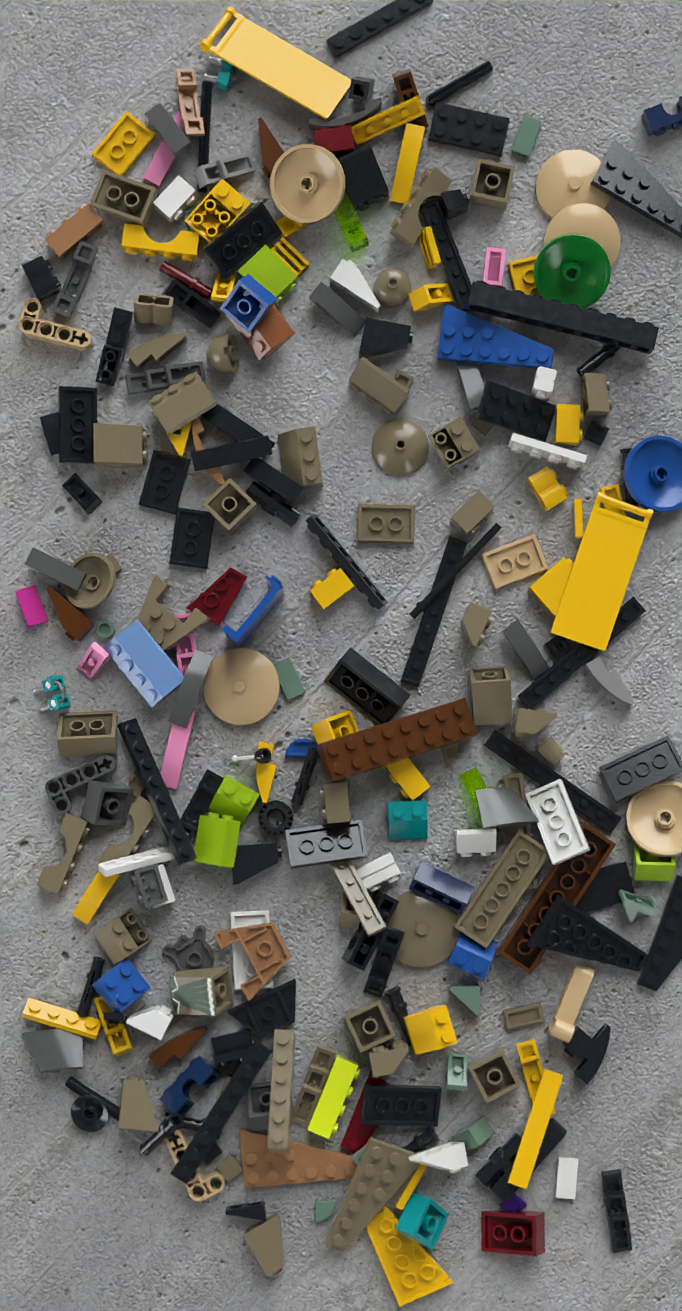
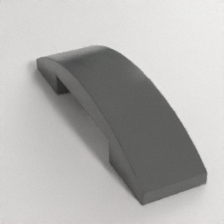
(370, 108)
(76, 279)
(190, 689)

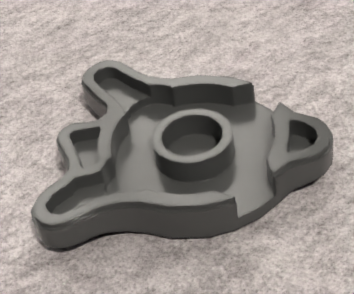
(191, 953)

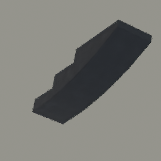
(231, 424)
(231, 453)
(616, 1210)

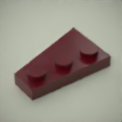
(219, 596)

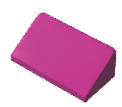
(31, 606)

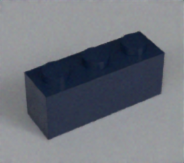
(441, 887)

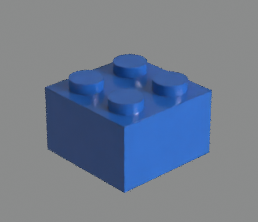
(121, 986)

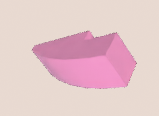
(494, 266)

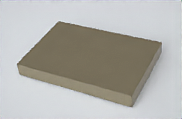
(386, 523)

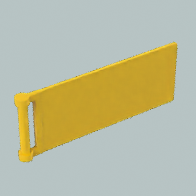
(277, 64)
(600, 573)

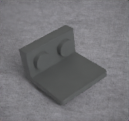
(149, 886)

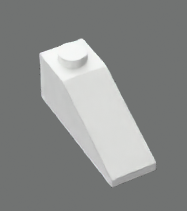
(351, 281)
(447, 1156)

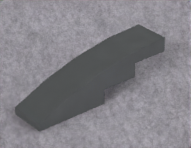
(162, 378)

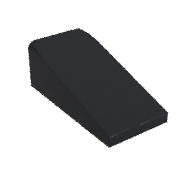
(82, 493)
(253, 1210)

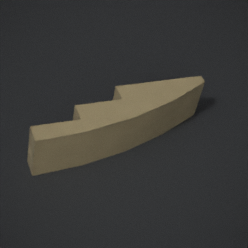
(313, 1084)

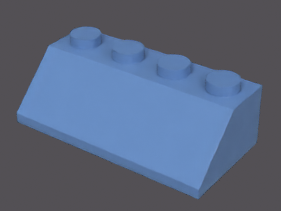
(144, 663)

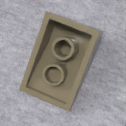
(125, 198)

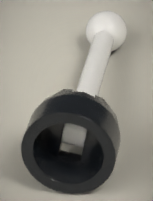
(261, 756)

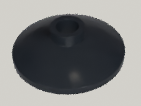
(84, 1118)

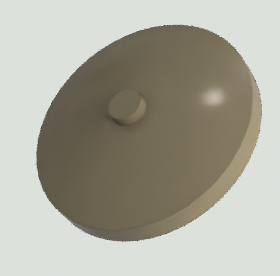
(427, 930)

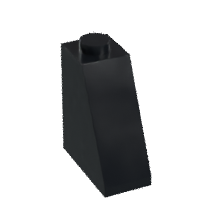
(384, 337)
(253, 859)

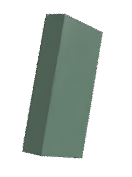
(526, 136)
(289, 679)

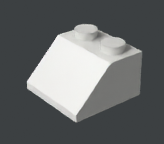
(475, 841)
(152, 1020)

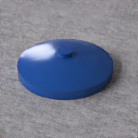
(655, 473)

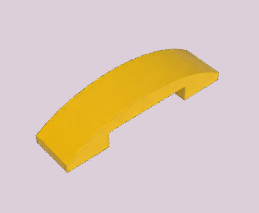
(531, 1067)

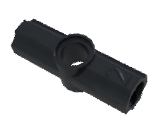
(273, 504)
(499, 1160)

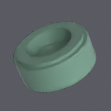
(105, 629)

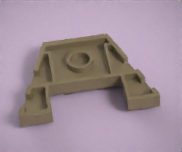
(161, 623)

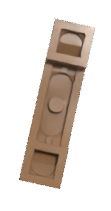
(188, 102)
(198, 430)

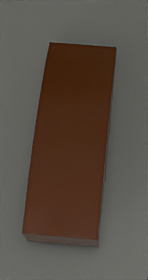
(177, 1045)

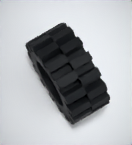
(275, 829)

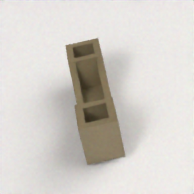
(408, 226)
(142, 815)
(55, 877)

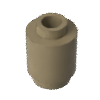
(550, 750)

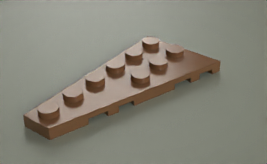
(301, 1165)

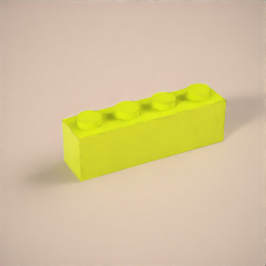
(333, 1095)

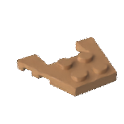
(263, 948)

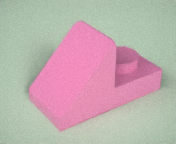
(93, 660)

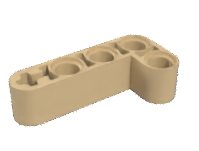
(57, 329)
(570, 1002)
(198, 1179)

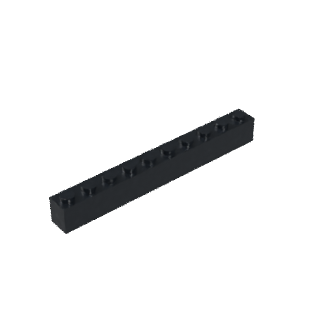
(562, 317)

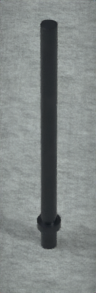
(421, 606)

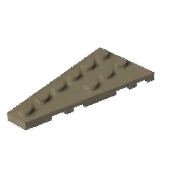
(375, 1181)

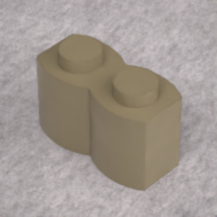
(153, 309)

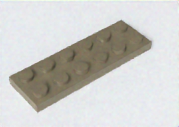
(502, 888)

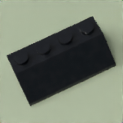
(366, 687)

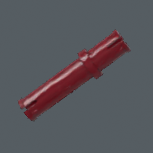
(187, 280)

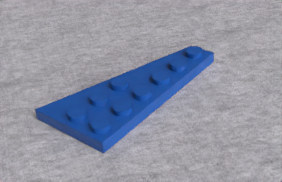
(481, 342)

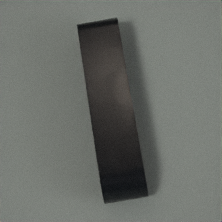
(553, 1135)

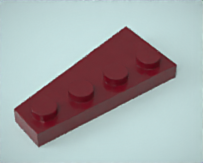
(356, 1132)

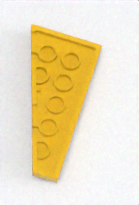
(405, 1262)

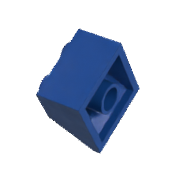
(248, 303)
(472, 956)

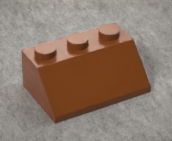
(267, 335)

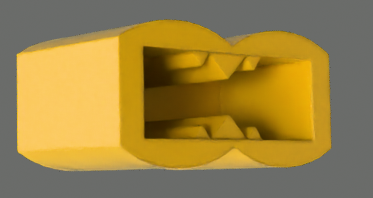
(547, 488)

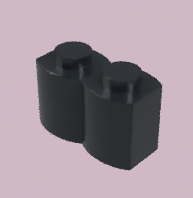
(41, 278)

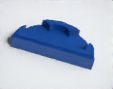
(300, 748)

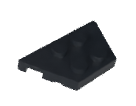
(268, 1010)

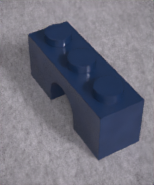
(659, 121)
(177, 1096)

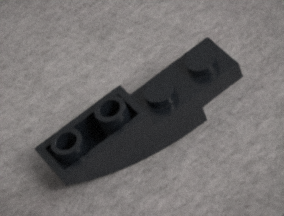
(115, 347)

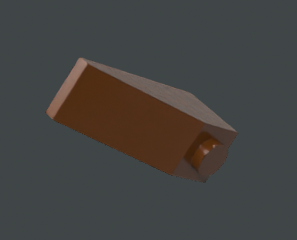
(406, 90)
(269, 147)
(71, 618)

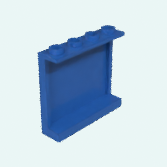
(258, 614)

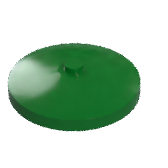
(572, 270)

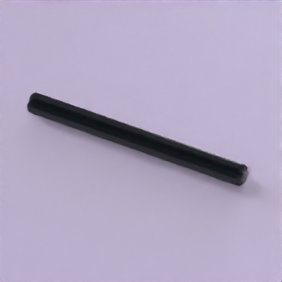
(205, 113)

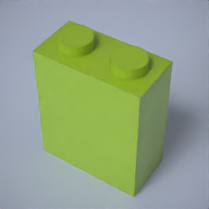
(270, 273)
(217, 840)

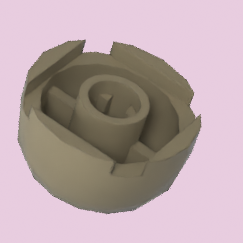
(392, 287)
(223, 354)

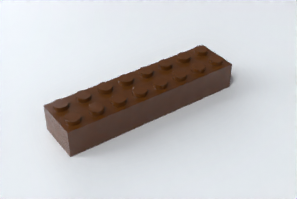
(396, 740)
(565, 879)

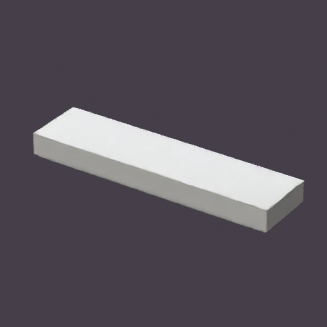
(136, 861)

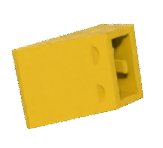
(217, 211)

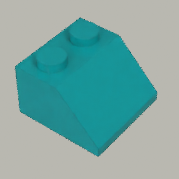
(407, 820)
(422, 1220)

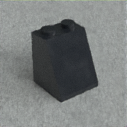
(363, 178)

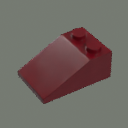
(513, 1232)

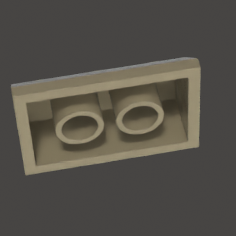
(378, 387)
(182, 403)
(301, 457)
(529, 722)
(87, 733)

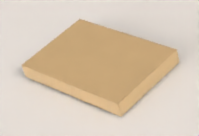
(514, 561)

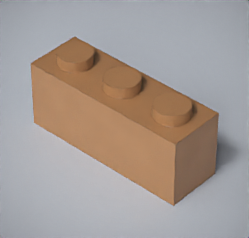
(72, 230)

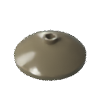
(395, 459)
(99, 571)

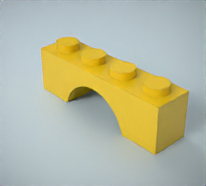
(184, 246)

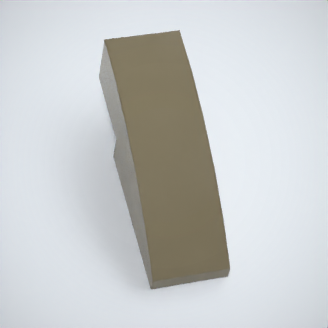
(156, 348)

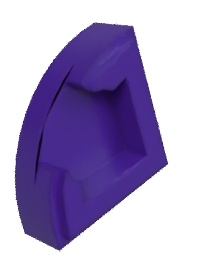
(514, 1203)

